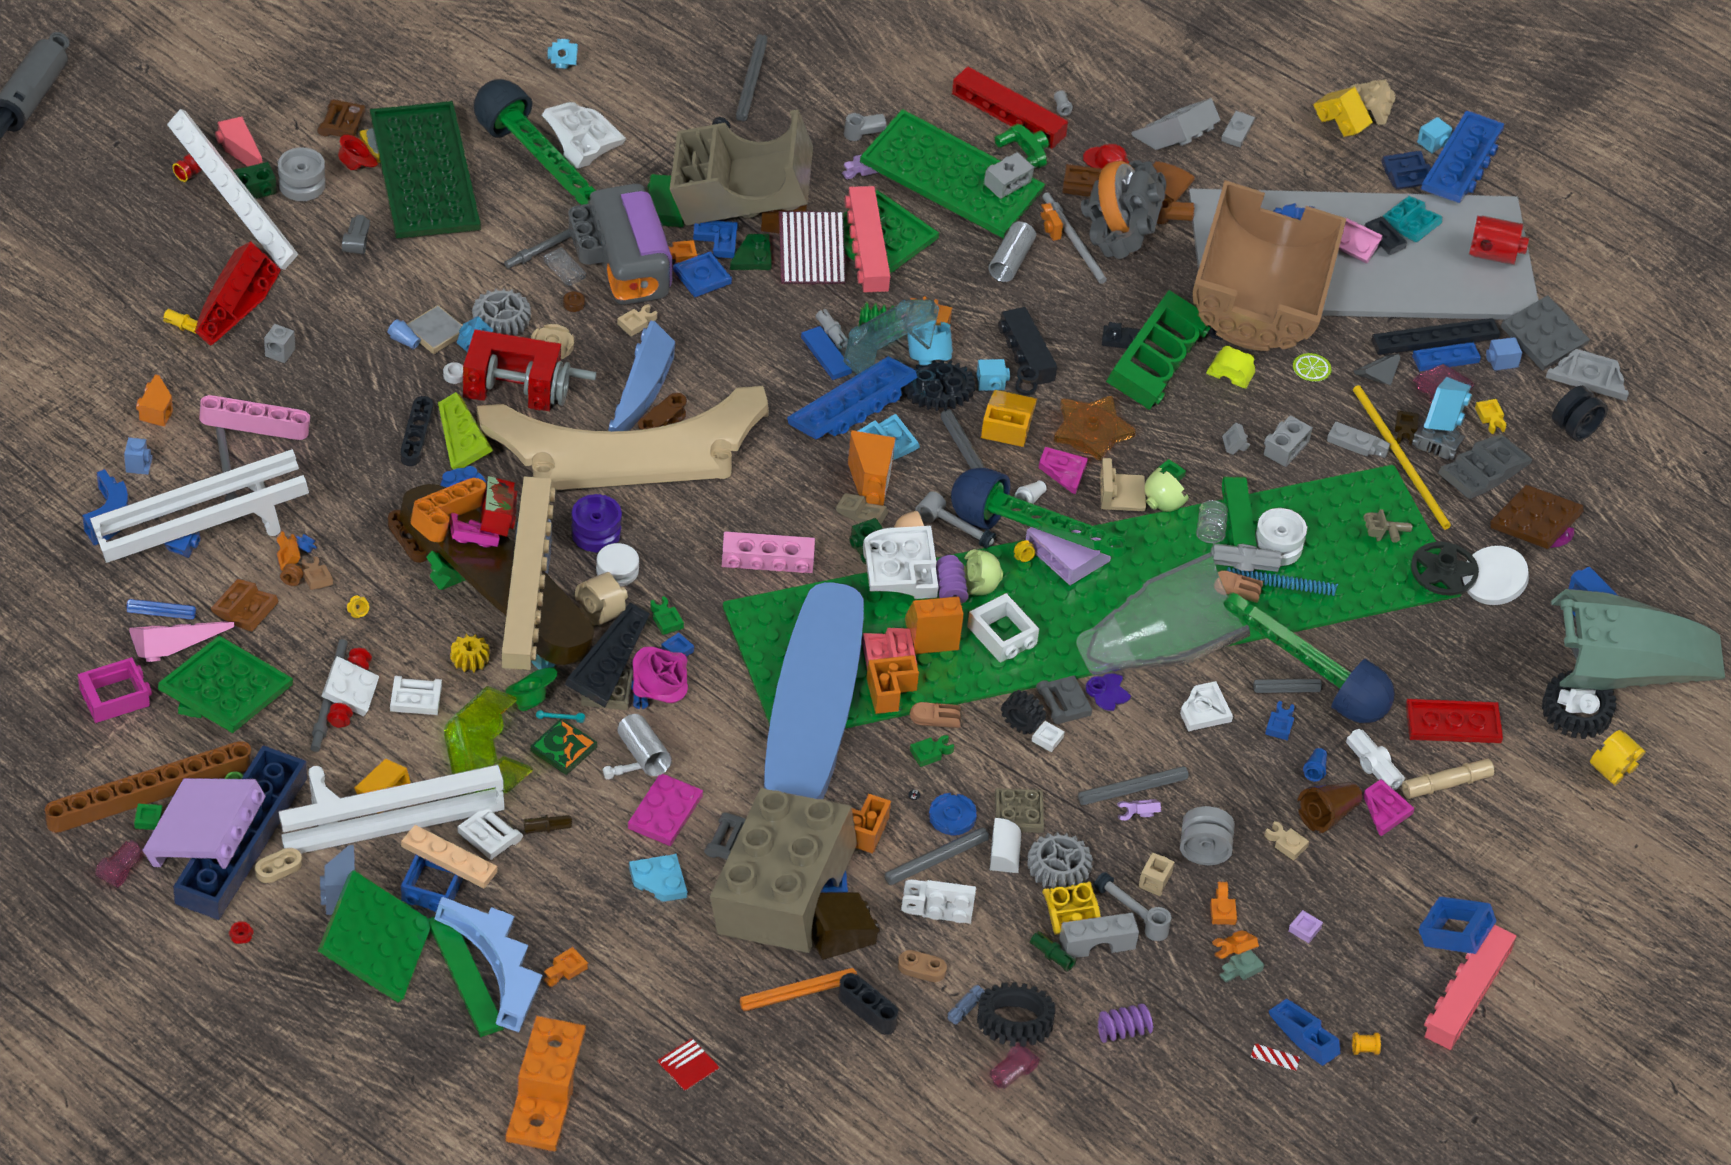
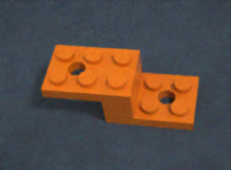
(545, 1083)

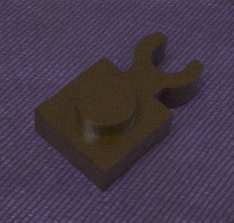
(1406, 425)

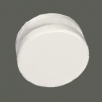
(620, 561)

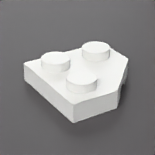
(1205, 707)

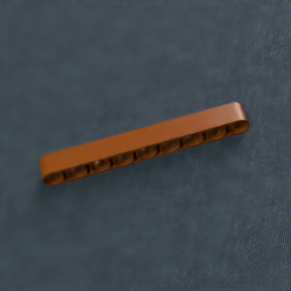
(145, 787)

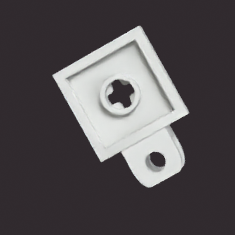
(932, 900)

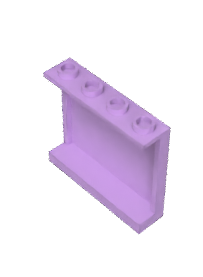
(205, 820)

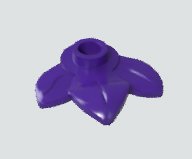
(1107, 691)

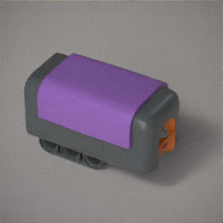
(627, 238)

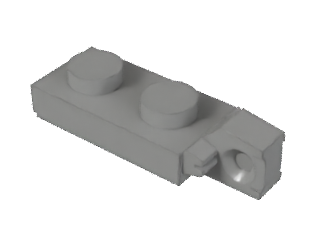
(1357, 440)

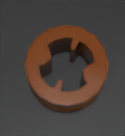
(291, 574)

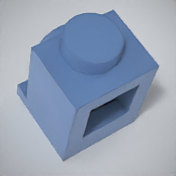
(137, 456)

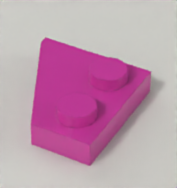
(1063, 467)
(471, 532)
(1386, 806)

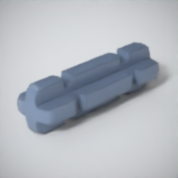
(965, 1005)

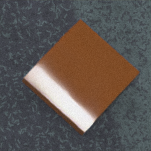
(1176, 179)
(244, 605)

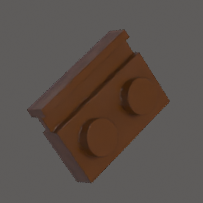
(1080, 179)

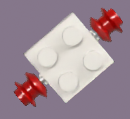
(349, 687)

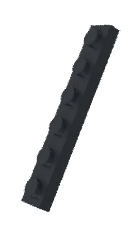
(1435, 336)

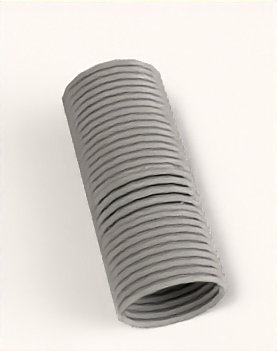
(1012, 251)
(644, 743)

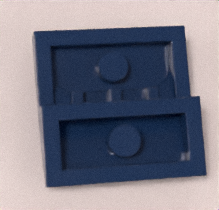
(1406, 169)

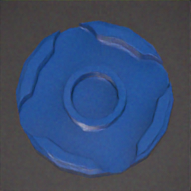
(952, 814)

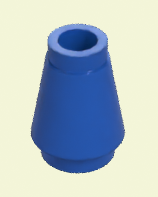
(1316, 765)

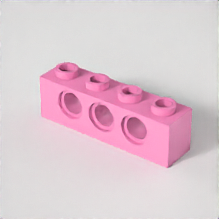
(768, 552)

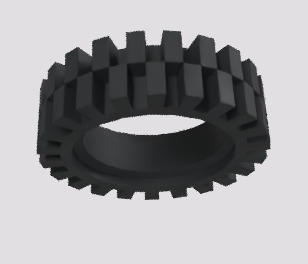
(1572, 723)
(1016, 997)

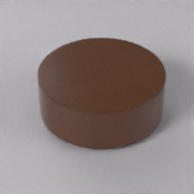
(573, 301)

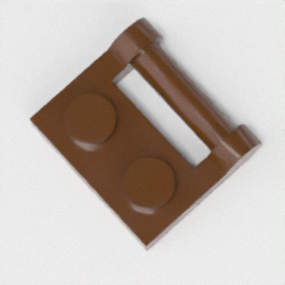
(347, 122)

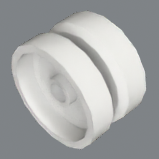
(1283, 532)

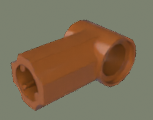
(1175, 211)

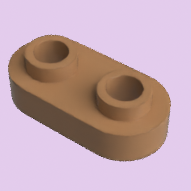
(922, 965)

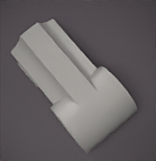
(857, 125)

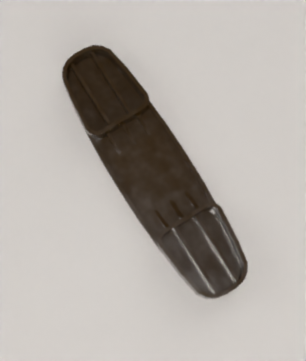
(563, 628)

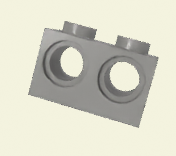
(1287, 440)

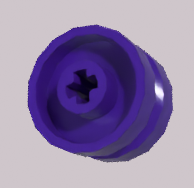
(596, 522)

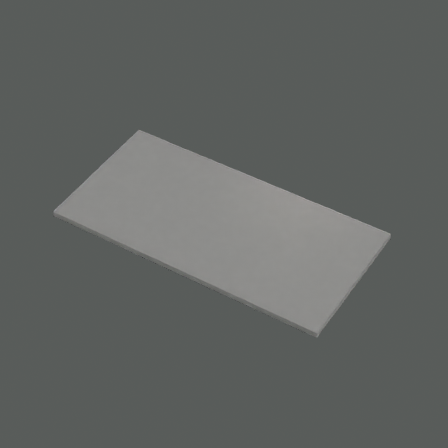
(1417, 282)

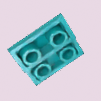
(1412, 219)

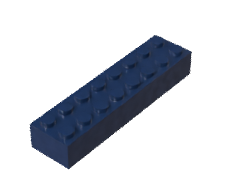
(204, 883)

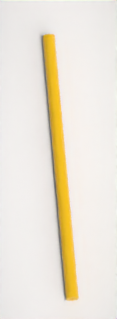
(1434, 507)

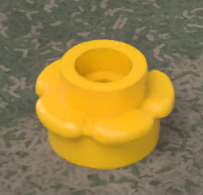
(1024, 551)
(363, 606)

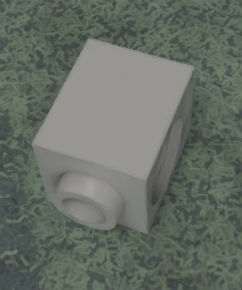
(279, 343)

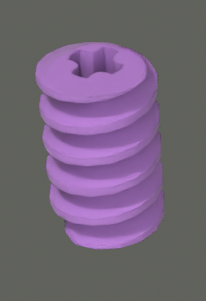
(951, 578)
(1123, 1021)

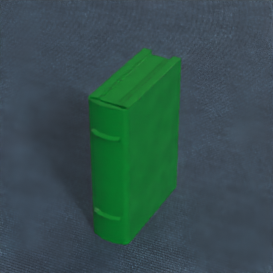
(663, 201)

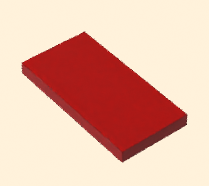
(1454, 721)

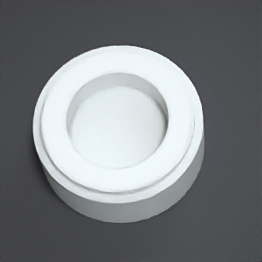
(453, 373)

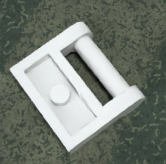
(416, 696)
(485, 837)

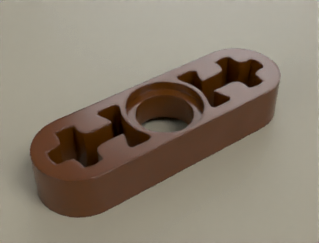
(408, 545)

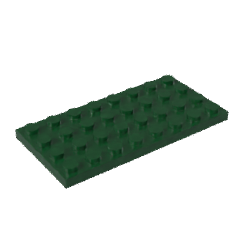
(424, 169)

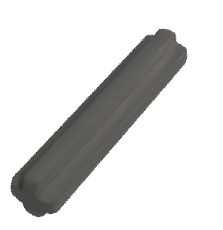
(1287, 685)

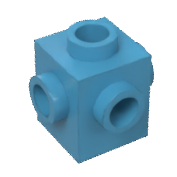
(467, 330)

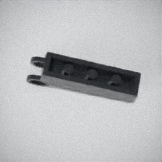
(1028, 349)

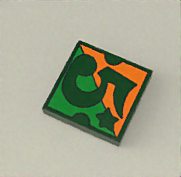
(563, 746)

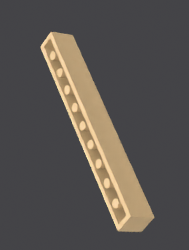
(527, 574)

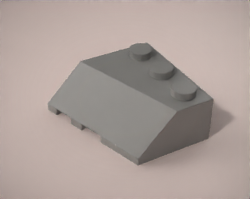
(1179, 125)

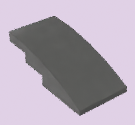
(1485, 466)

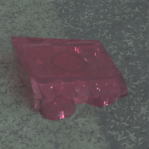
(1431, 379)

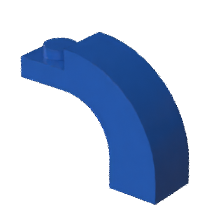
(116, 498)

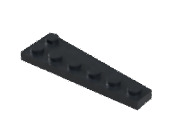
(605, 662)

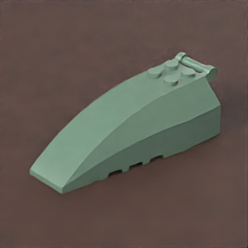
(1634, 643)

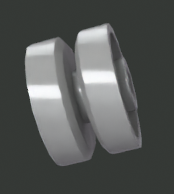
(301, 174)
(1207, 835)

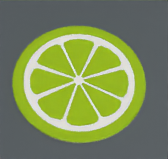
(1312, 367)

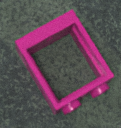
(108, 675)

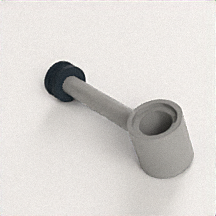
(933, 507)
(1156, 919)

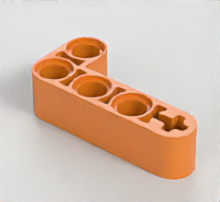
(433, 511)

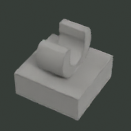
(1235, 439)

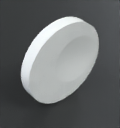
(1501, 575)

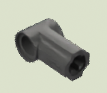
(356, 238)

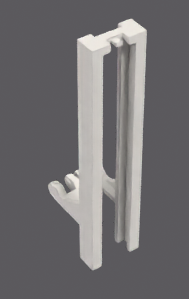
(250, 476)
(329, 808)

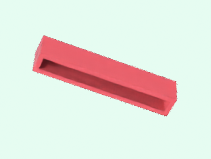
(868, 239)
(1468, 988)

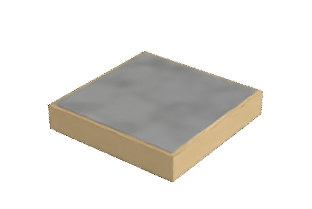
(436, 329)

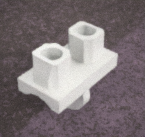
(1579, 700)

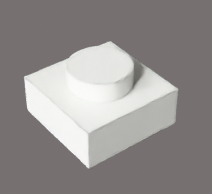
(1048, 736)

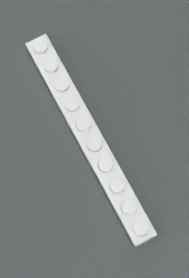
(232, 189)

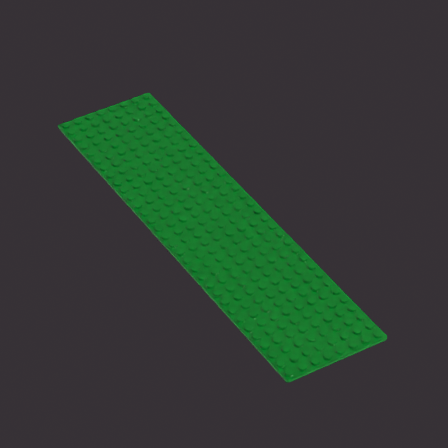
(1337, 549)

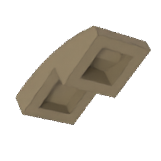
(857, 509)

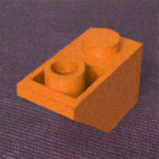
(156, 403)

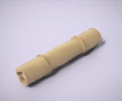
(1448, 778)

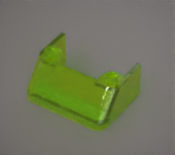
(471, 737)

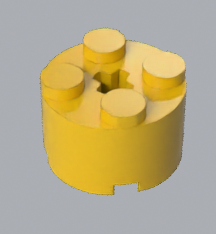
(1617, 757)

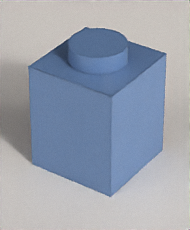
(1504, 353)

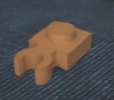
(316, 575)

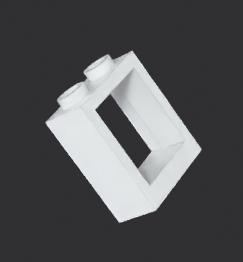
(994, 610)

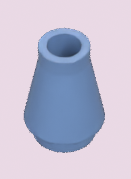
(402, 333)

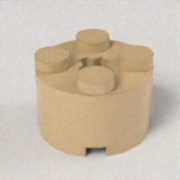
(601, 598)

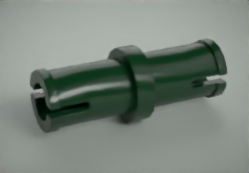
(1053, 951)

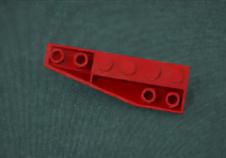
(236, 292)

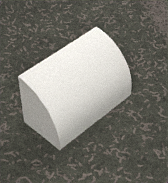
(1005, 846)

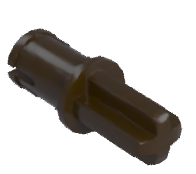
(546, 823)

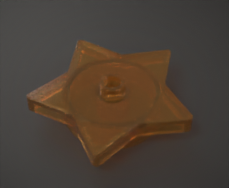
(1092, 426)

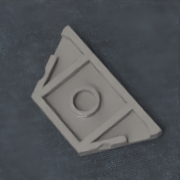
(1592, 371)

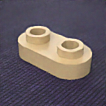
(277, 865)

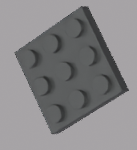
(1545, 332)

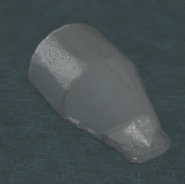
(1165, 623)

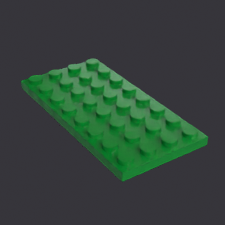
(946, 172)

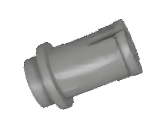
(1063, 107)

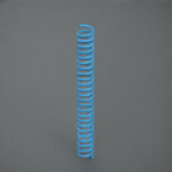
(1268, 577)

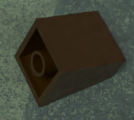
(842, 924)

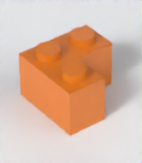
(888, 679)
(871, 822)

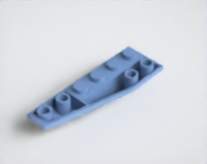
(646, 377)

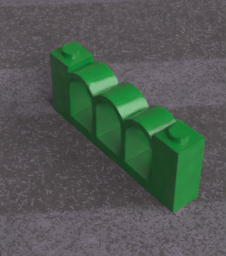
(1136, 381)

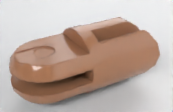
(1242, 585)
(936, 714)

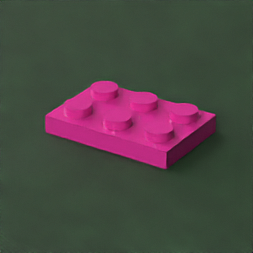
(665, 809)

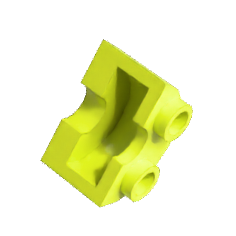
(1233, 364)

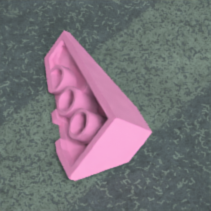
(164, 640)

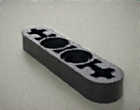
(416, 430)

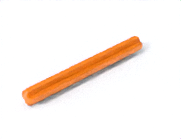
(793, 990)

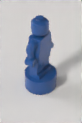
(1291, 211)

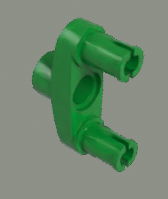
(1030, 143)

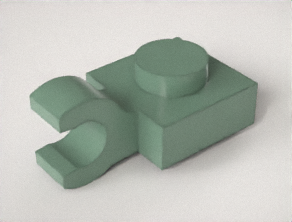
(1242, 965)

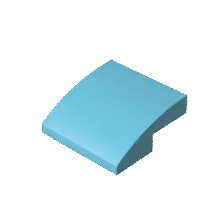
(894, 427)

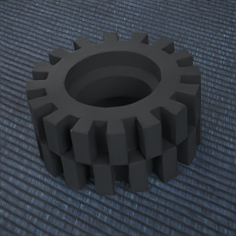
(1023, 712)

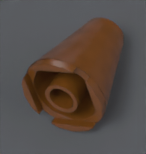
(1327, 804)

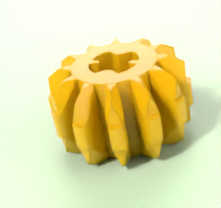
(469, 653)

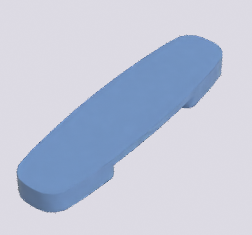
(815, 692)

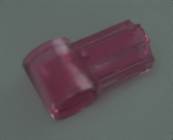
(116, 868)
(1018, 1062)

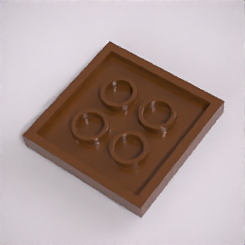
(1536, 516)

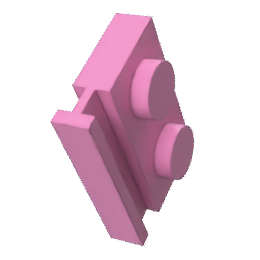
(1359, 241)

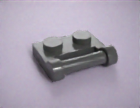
(1070, 697)
(726, 820)

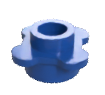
(306, 543)

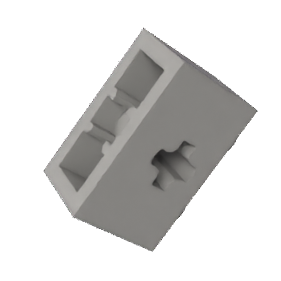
(1008, 175)

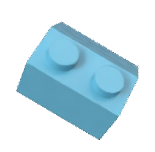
(1448, 405)

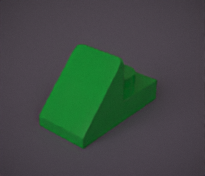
(443, 573)

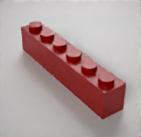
(1008, 105)

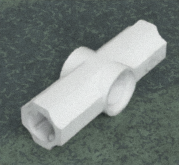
(1375, 759)

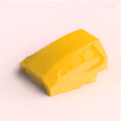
(1071, 904)

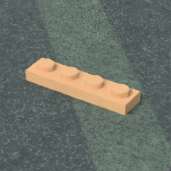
(449, 856)

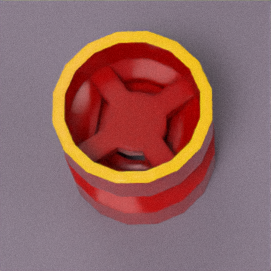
(186, 167)

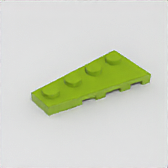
(462, 434)

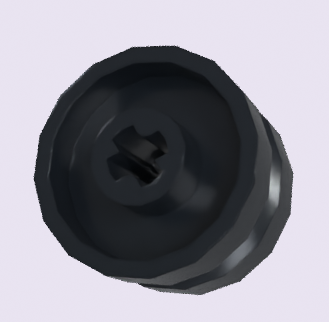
(1579, 413)

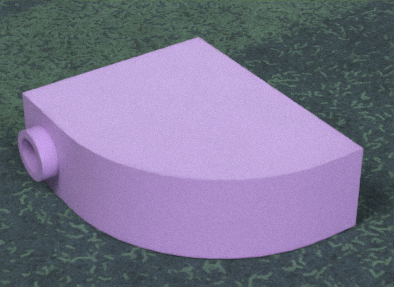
(1065, 557)

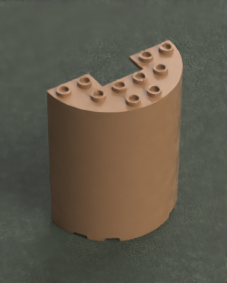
(1265, 271)

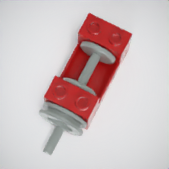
(518, 361)

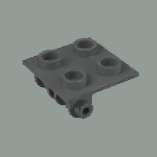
(1447, 439)

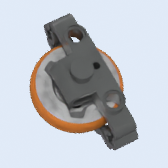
(1124, 206)

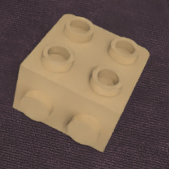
(1377, 98)

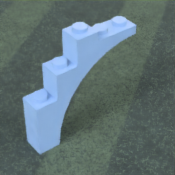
(504, 954)

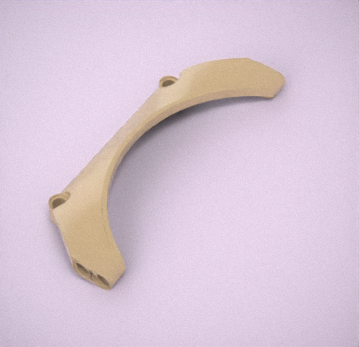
(667, 453)

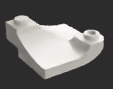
(582, 132)
(902, 561)

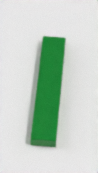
(466, 978)

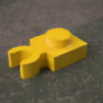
(1491, 413)

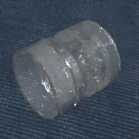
(1212, 521)

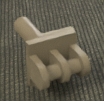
(1377, 525)

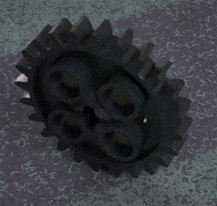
(941, 385)

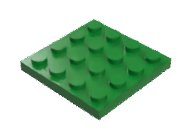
(902, 233)
(225, 684)
(375, 936)

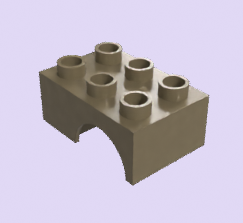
(731, 177)
(780, 867)

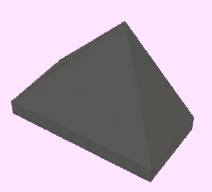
(1380, 370)

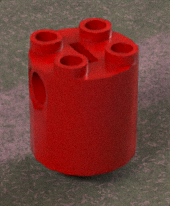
(1498, 240)

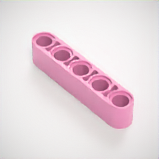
(254, 417)

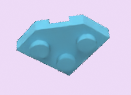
(659, 876)

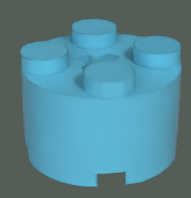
(940, 348)

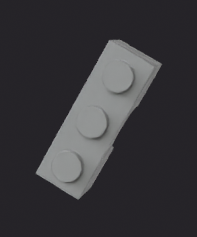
(1081, 935)

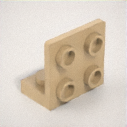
(1121, 490)

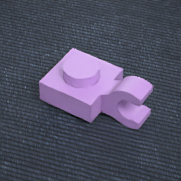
(856, 167)
(1143, 807)

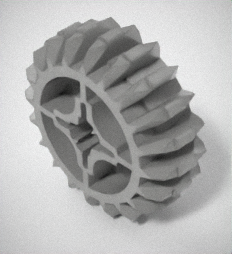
(503, 311)
(1063, 855)

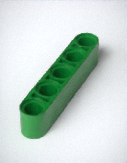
(1239, 518)

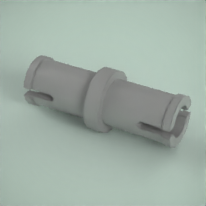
(832, 328)

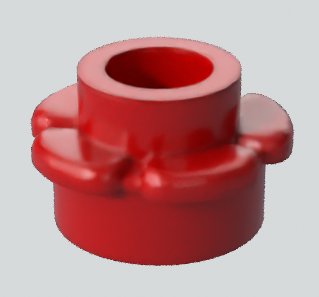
(241, 928)

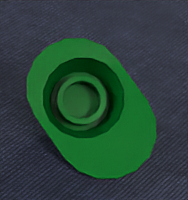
(532, 688)

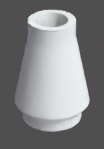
(1031, 492)

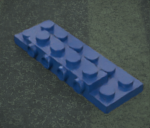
(1464, 157)
(854, 399)

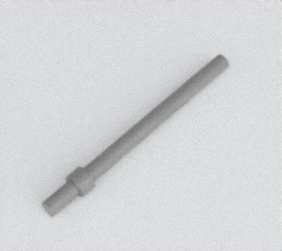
(1076, 240)

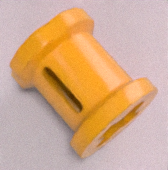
(1366, 1043)

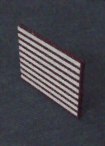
(811, 247)

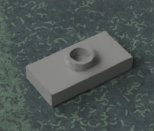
(1238, 129)

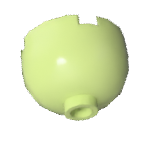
(1164, 492)
(982, 572)

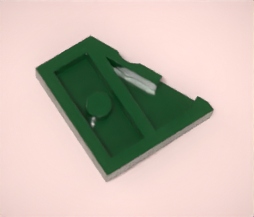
(753, 254)

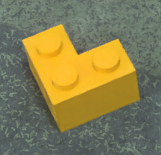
(1346, 109)

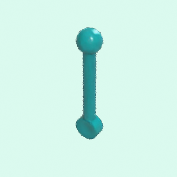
(580, 717)

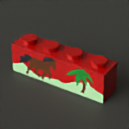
(498, 506)

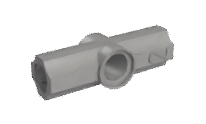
(1246, 557)

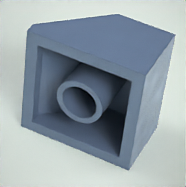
(335, 877)

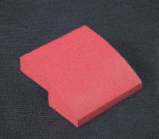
(894, 643)

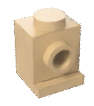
(1156, 874)

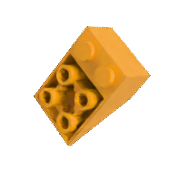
(1008, 418)

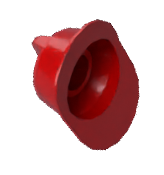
(355, 153)
(1101, 156)

